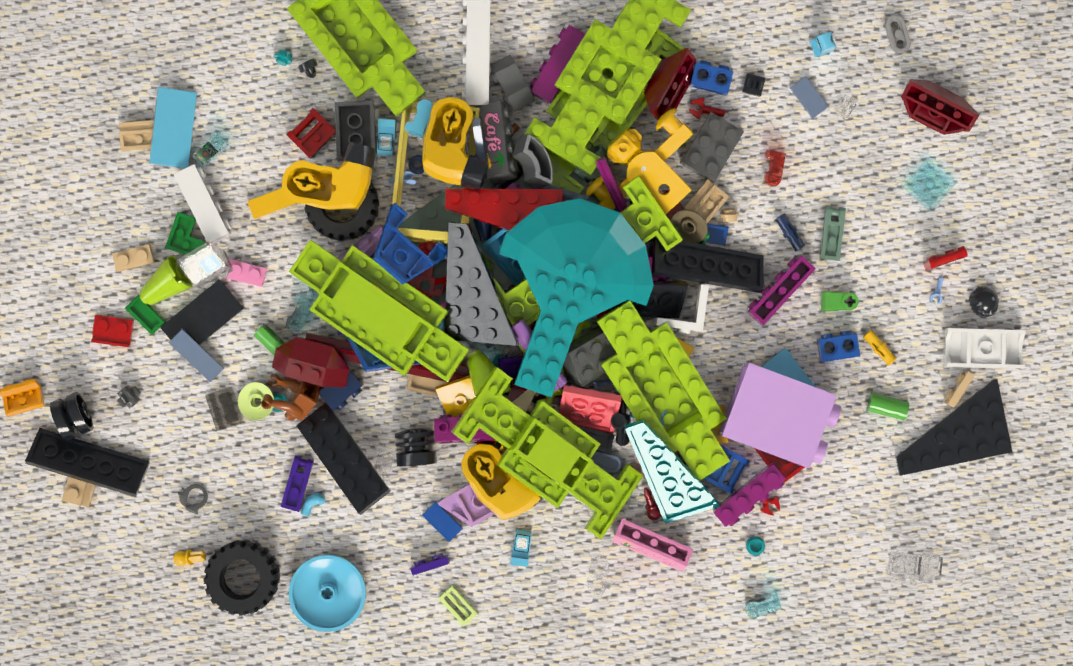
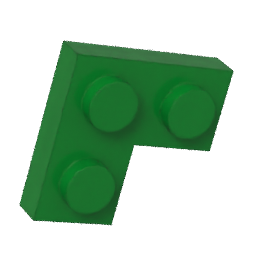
(180, 235)

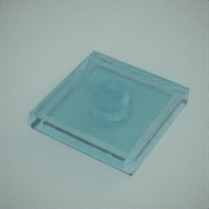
(928, 184)

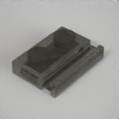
(224, 408)

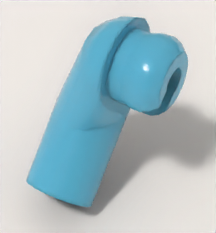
(311, 501)

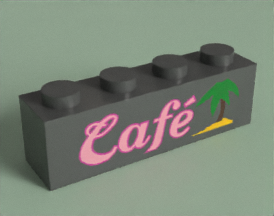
(498, 141)

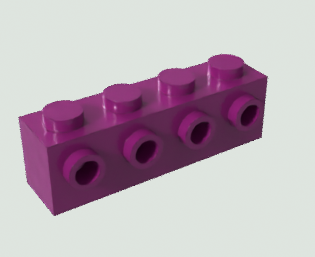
(781, 290)
(444, 426)
(748, 494)

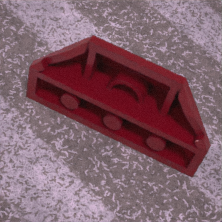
(670, 82)
(938, 107)
(311, 363)

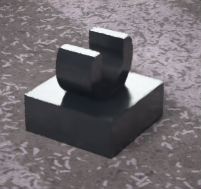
(753, 85)

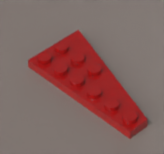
(499, 206)

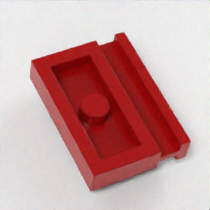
(112, 331)

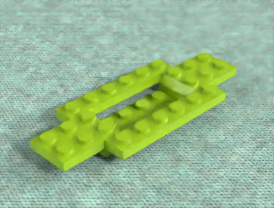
(359, 50)
(375, 317)
(652, 387)

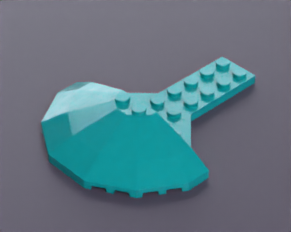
(577, 266)

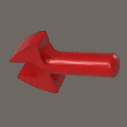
(705, 109)
(775, 501)

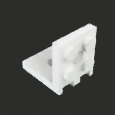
(699, 316)

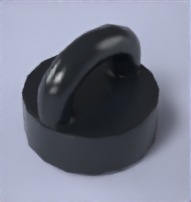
(308, 65)

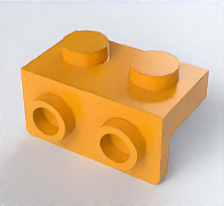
(22, 397)

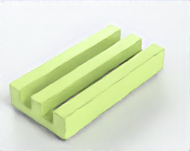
(452, 610)

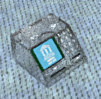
(205, 265)

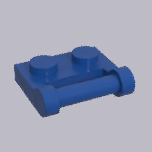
(717, 476)

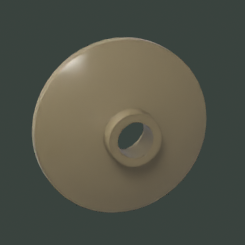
(690, 233)

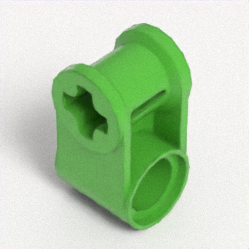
(835, 301)

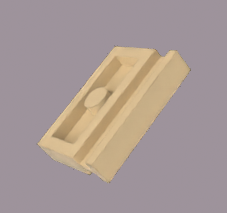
(135, 135)
(707, 200)
(78, 492)

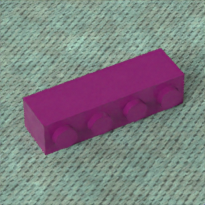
(551, 70)

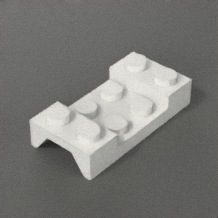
(984, 348)

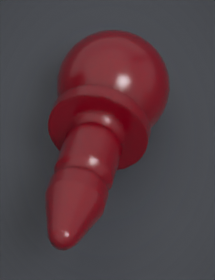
(653, 511)

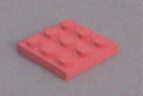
(589, 408)

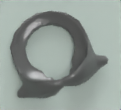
(184, 495)

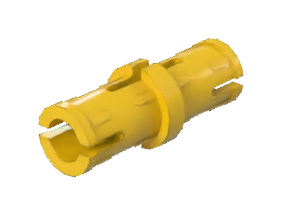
(879, 347)

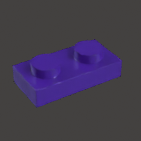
(510, 365)
(421, 566)

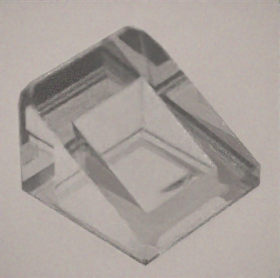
(511, 351)

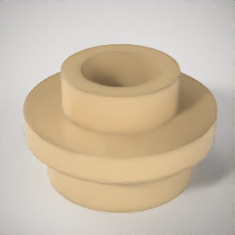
(729, 215)

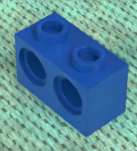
(710, 84)
(838, 350)

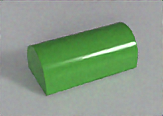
(268, 338)
(888, 406)

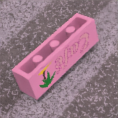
(652, 545)

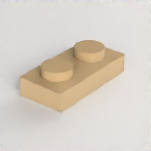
(133, 258)
(963, 381)

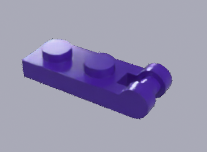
(297, 484)

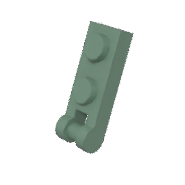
(832, 234)

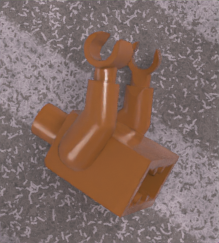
(300, 402)

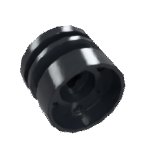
(415, 447)

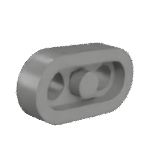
(898, 34)

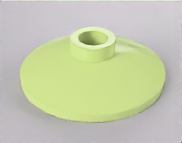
(247, 401)

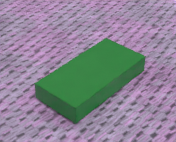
(145, 315)

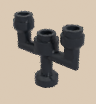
(619, 421)

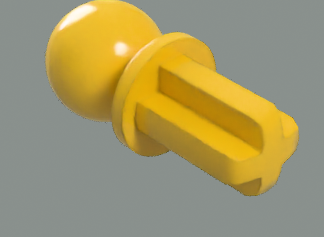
(189, 557)

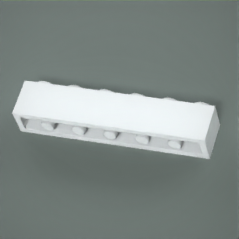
(477, 52)

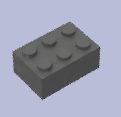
(355, 124)
(712, 147)
(585, 355)

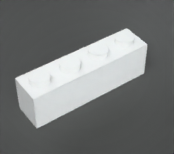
(202, 203)

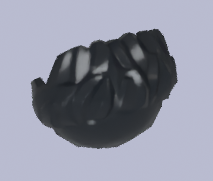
(984, 301)

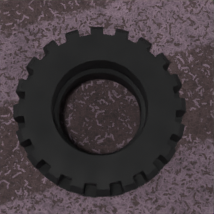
(349, 229)
(223, 595)

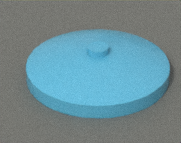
(327, 593)

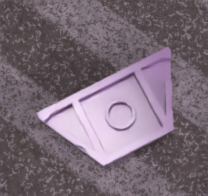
(466, 506)

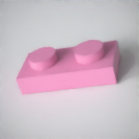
(247, 273)

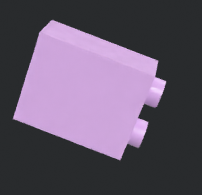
(780, 415)

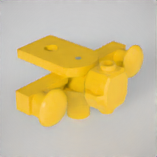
(647, 164)

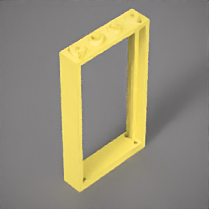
(416, 235)

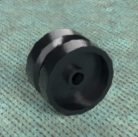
(71, 416)

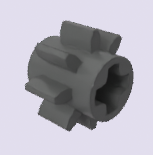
(128, 396)

